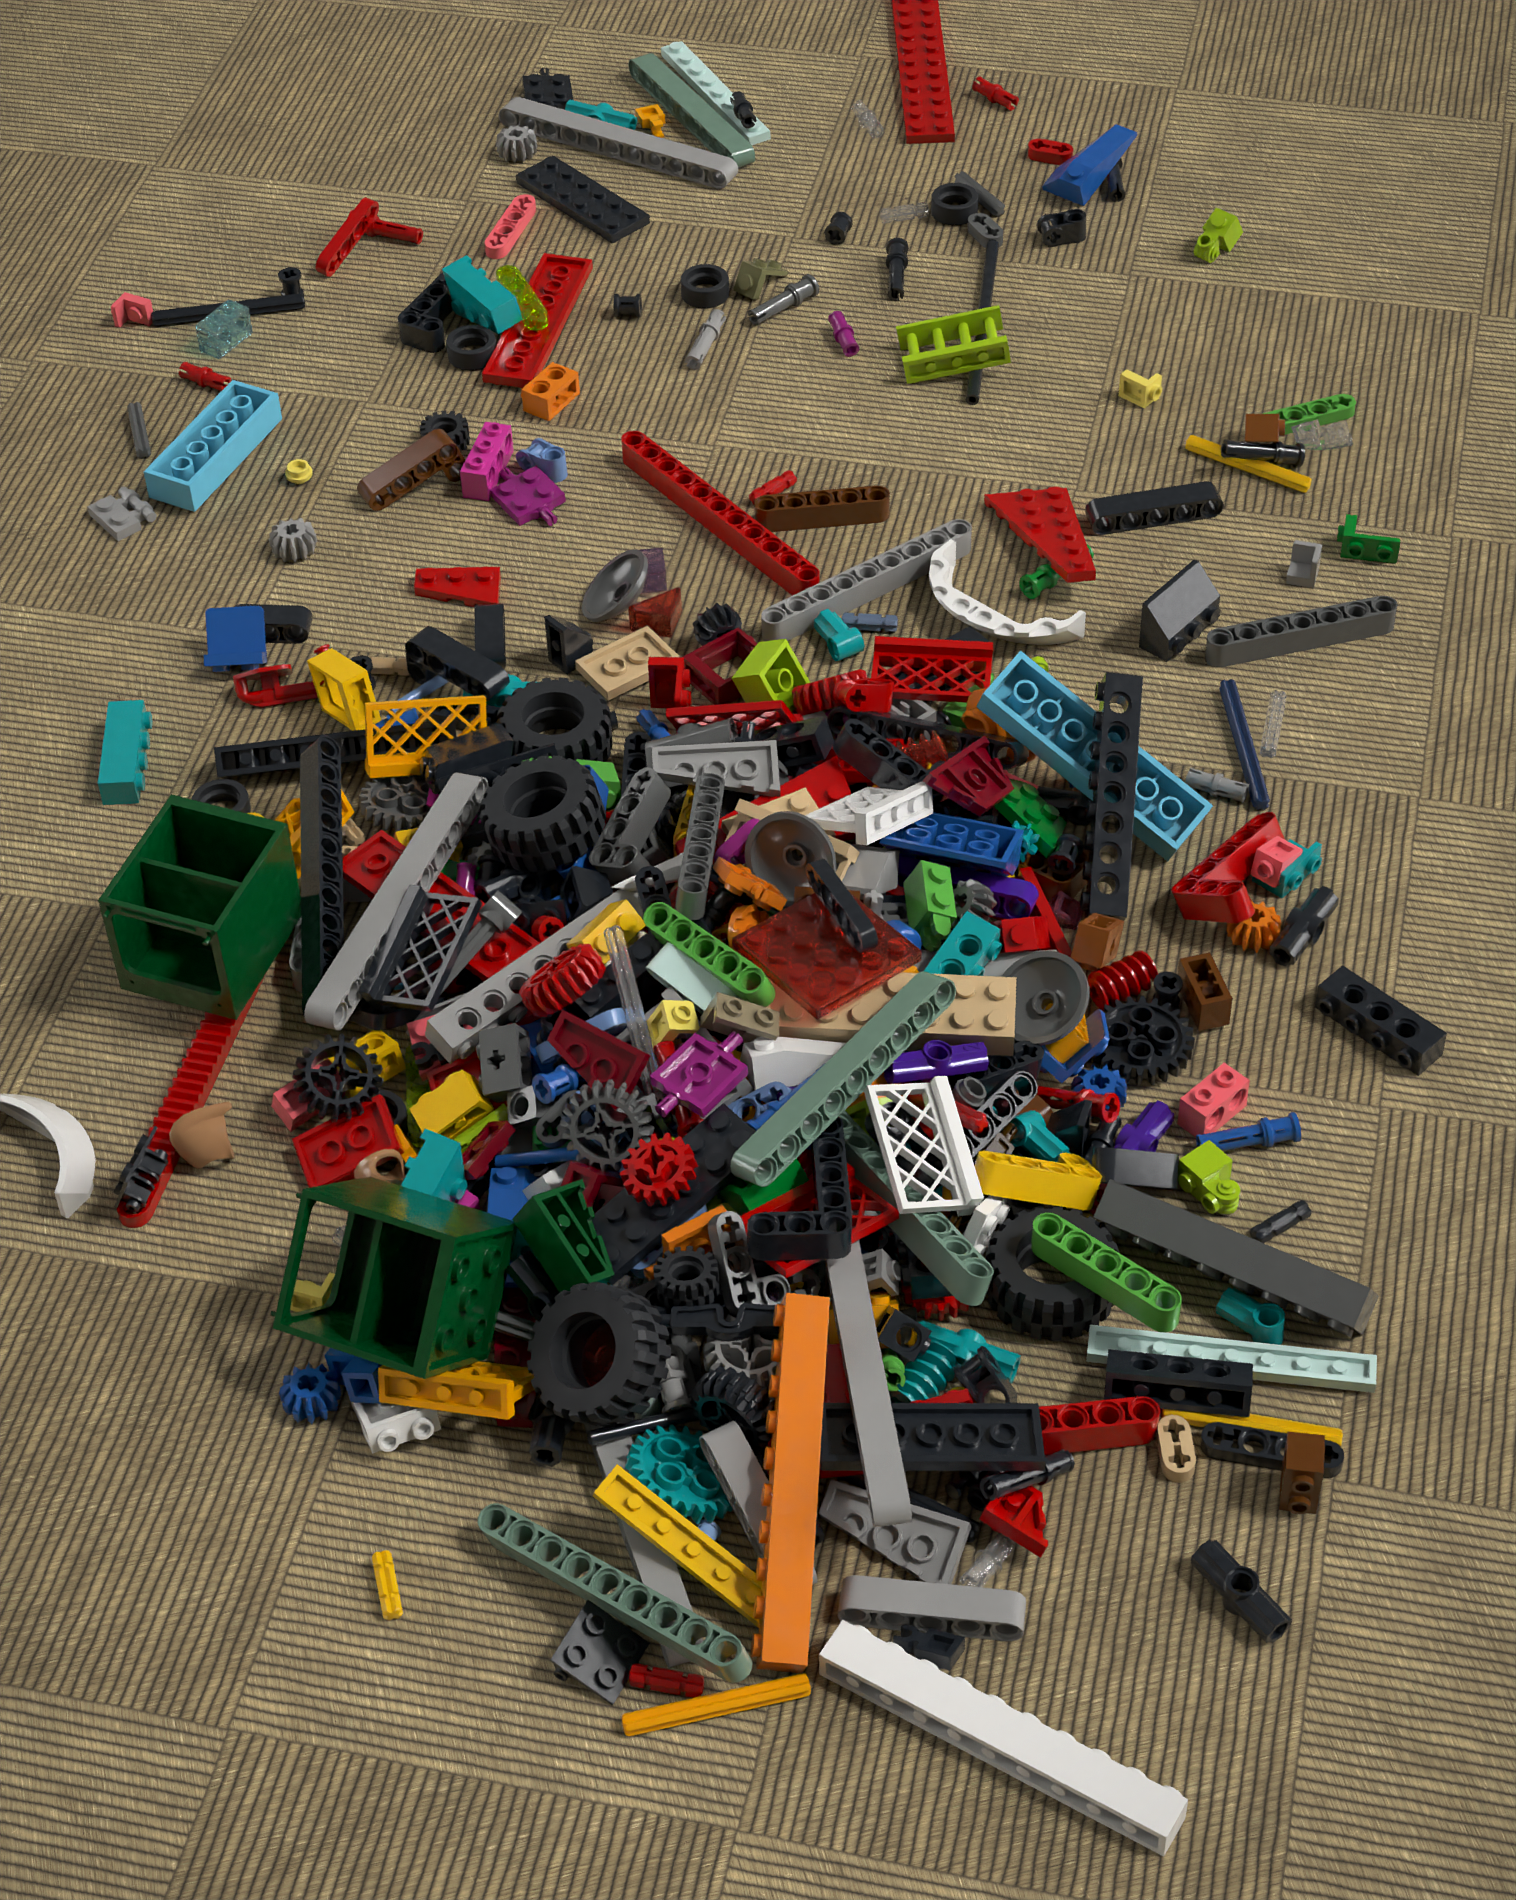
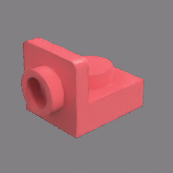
(132, 308)
(1273, 859)

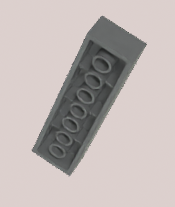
(1243, 1260)

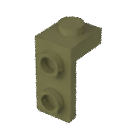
(753, 274)

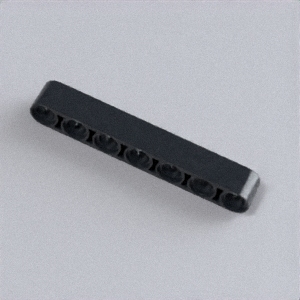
(887, 724)

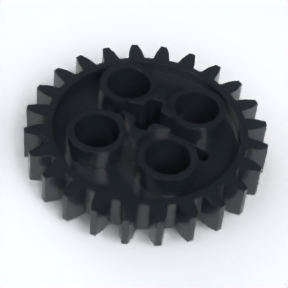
(1146, 1040)

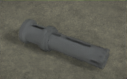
(792, 295)

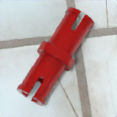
(995, 93)
(203, 376)

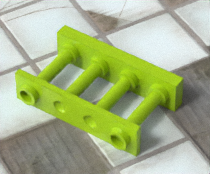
(957, 358)

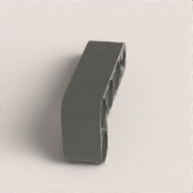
(629, 827)

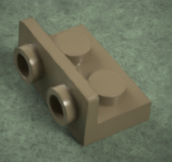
(743, 1017)

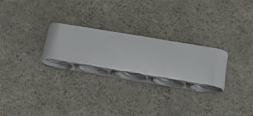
(739, 1478)
(926, 1605)

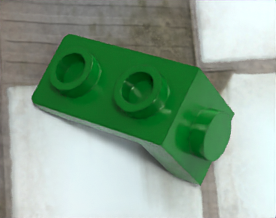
(1366, 546)

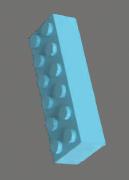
(213, 445)

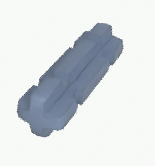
(871, 622)

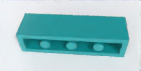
(124, 752)

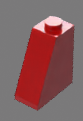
(1023, 933)

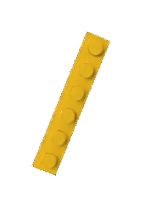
(680, 1540)

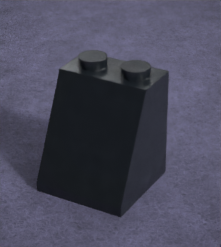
(465, 753)

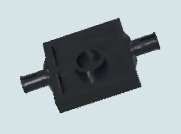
(548, 89)

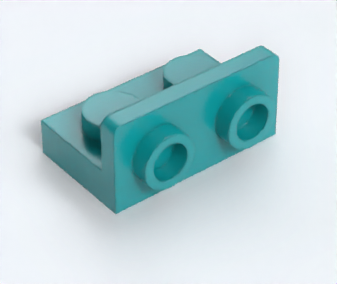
(1294, 874)

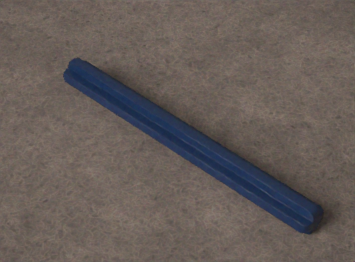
(1244, 744)

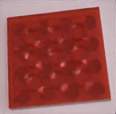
(815, 960)

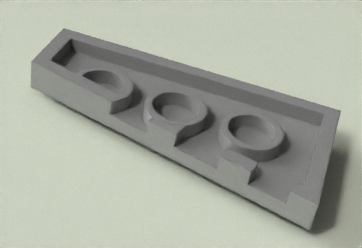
(743, 765)
(925, 1547)

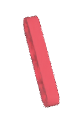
(499, 244)

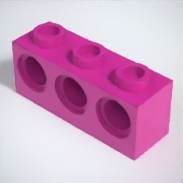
(486, 460)

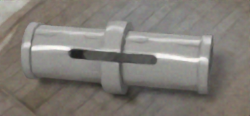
(1217, 785)

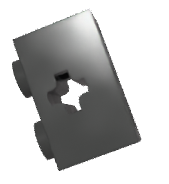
(504, 1061)

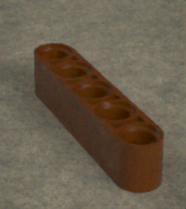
(823, 508)

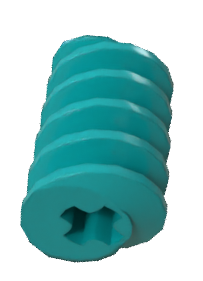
(926, 1375)

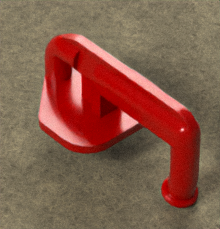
(272, 691)

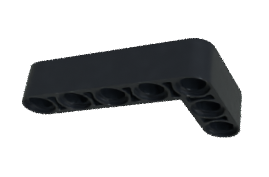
(1002, 1097)
(811, 1233)

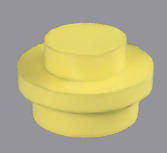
(298, 471)

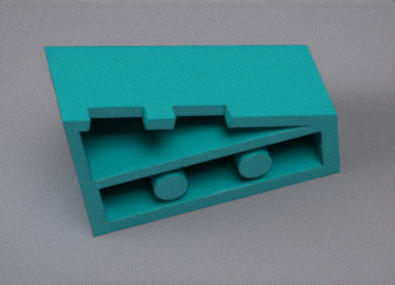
(437, 1168)

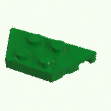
(1028, 807)

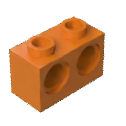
(550, 391)

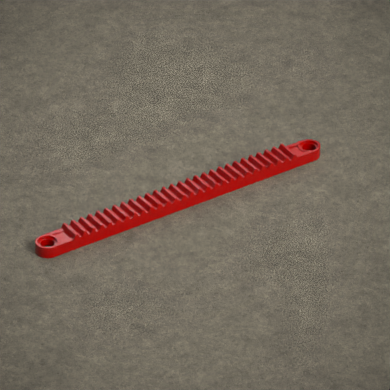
(187, 1094)

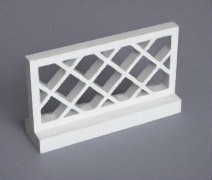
(876, 811)
(950, 1147)

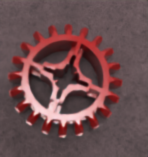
(819, 694)
(562, 980)

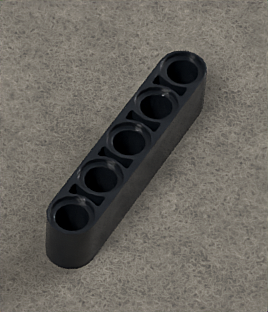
(1154, 508)

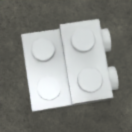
(392, 1424)

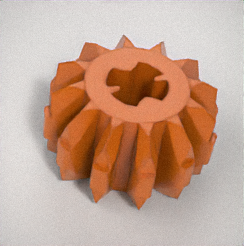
(1256, 931)

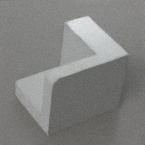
(1304, 564)

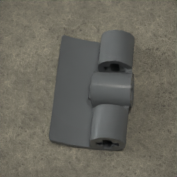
(693, 733)

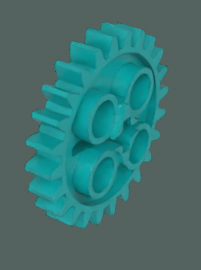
(678, 1472)

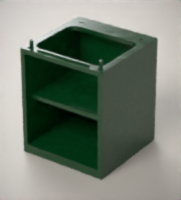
(202, 906)
(411, 1278)

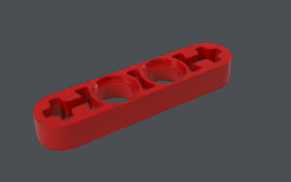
(347, 237)

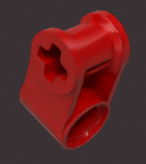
(865, 694)

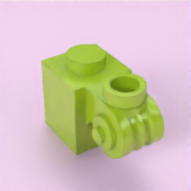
(1221, 232)
(1207, 1177)

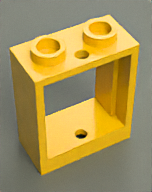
(344, 688)

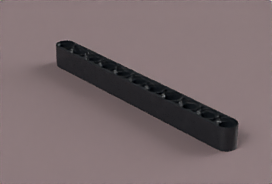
(320, 861)

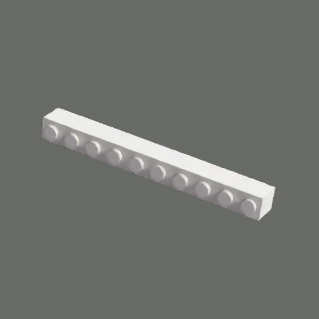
(1004, 1737)

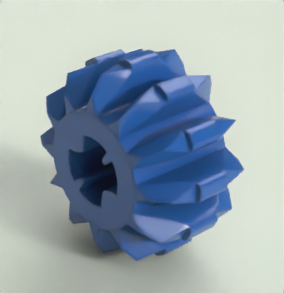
(1101, 1082)
(310, 1393)

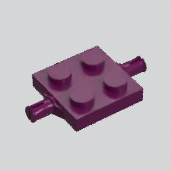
(528, 496)
(699, 1074)

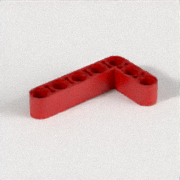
(1215, 885)

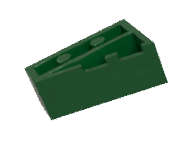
(564, 1237)

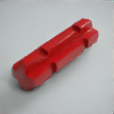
(774, 486)
(666, 1680)

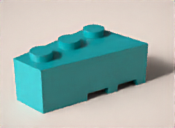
(479, 298)

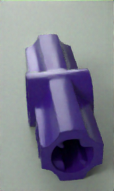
(937, 1060)
(1146, 1129)

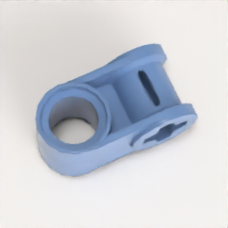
(547, 457)

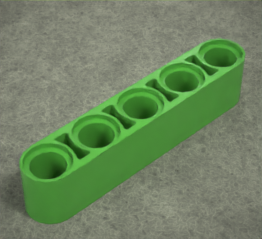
(719, 962)
(1106, 1272)

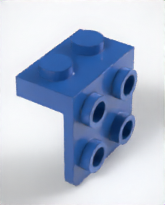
(235, 638)
(1098, 1042)

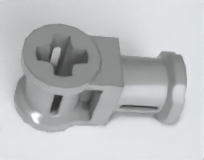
(673, 1388)

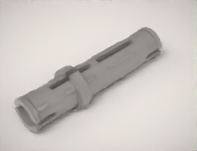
(708, 333)

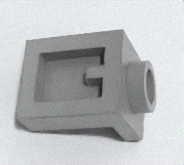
(882, 1271)

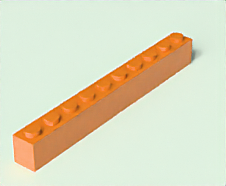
(792, 1485)

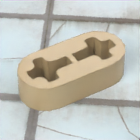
(1183, 1448)

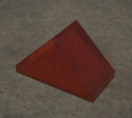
(658, 613)

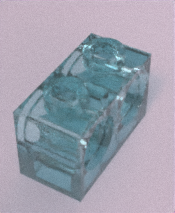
(223, 329)

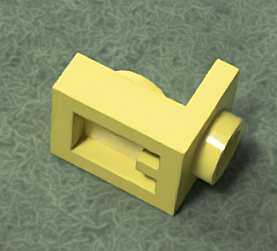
(1139, 389)
(671, 1019)
(309, 1295)

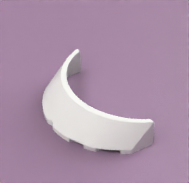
(972, 612)
(72, 1142)

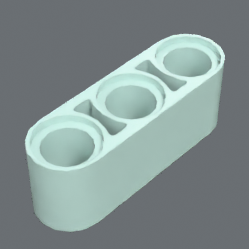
(686, 977)

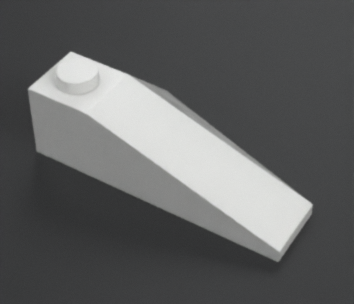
(785, 1059)

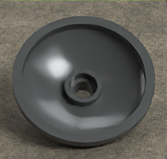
(616, 586)
(774, 846)
(1043, 980)

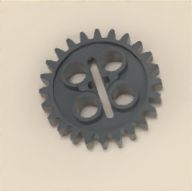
(395, 802)

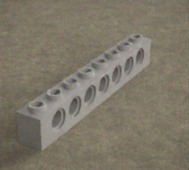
(456, 1042)

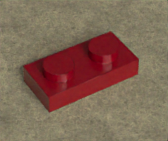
(485, 1146)

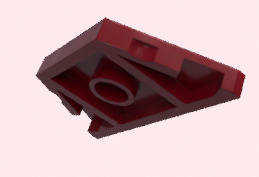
(972, 778)

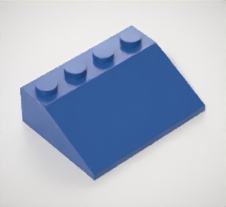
(960, 842)

